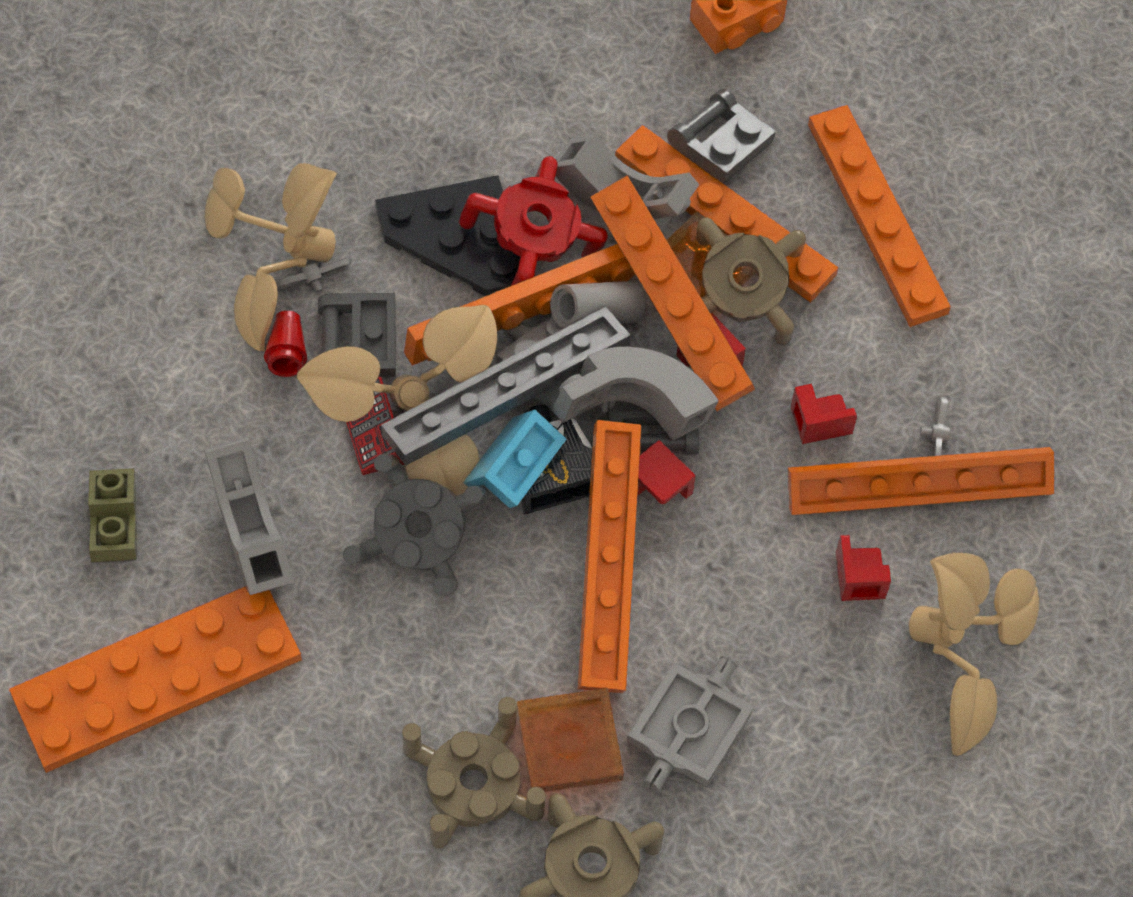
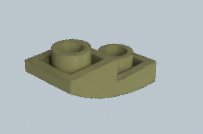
(112, 515)

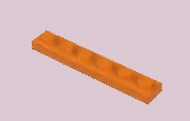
(729, 211)
(879, 216)
(672, 292)
(534, 295)
(921, 480)
(609, 556)

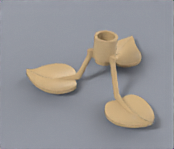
(302, 200)
(456, 338)
(963, 586)

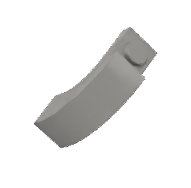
(589, 167)
(641, 377)
(247, 517)

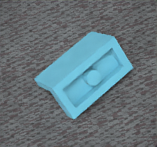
(517, 457)

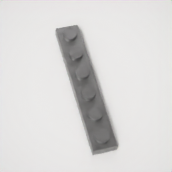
(502, 387)

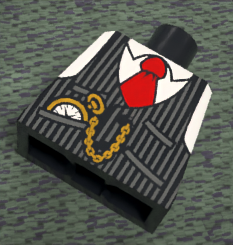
(567, 473)

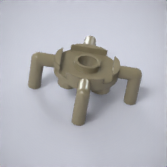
(765, 258)
(473, 752)
(587, 835)

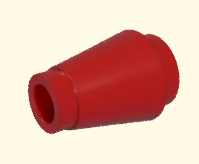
(286, 345)

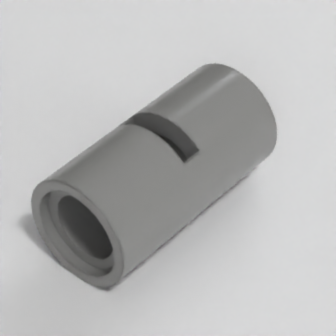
(578, 301)

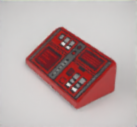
(367, 433)

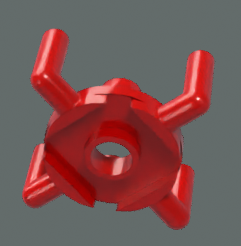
(526, 239)

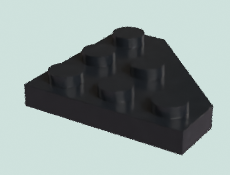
(430, 229)

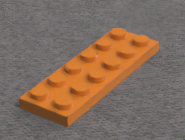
(154, 675)

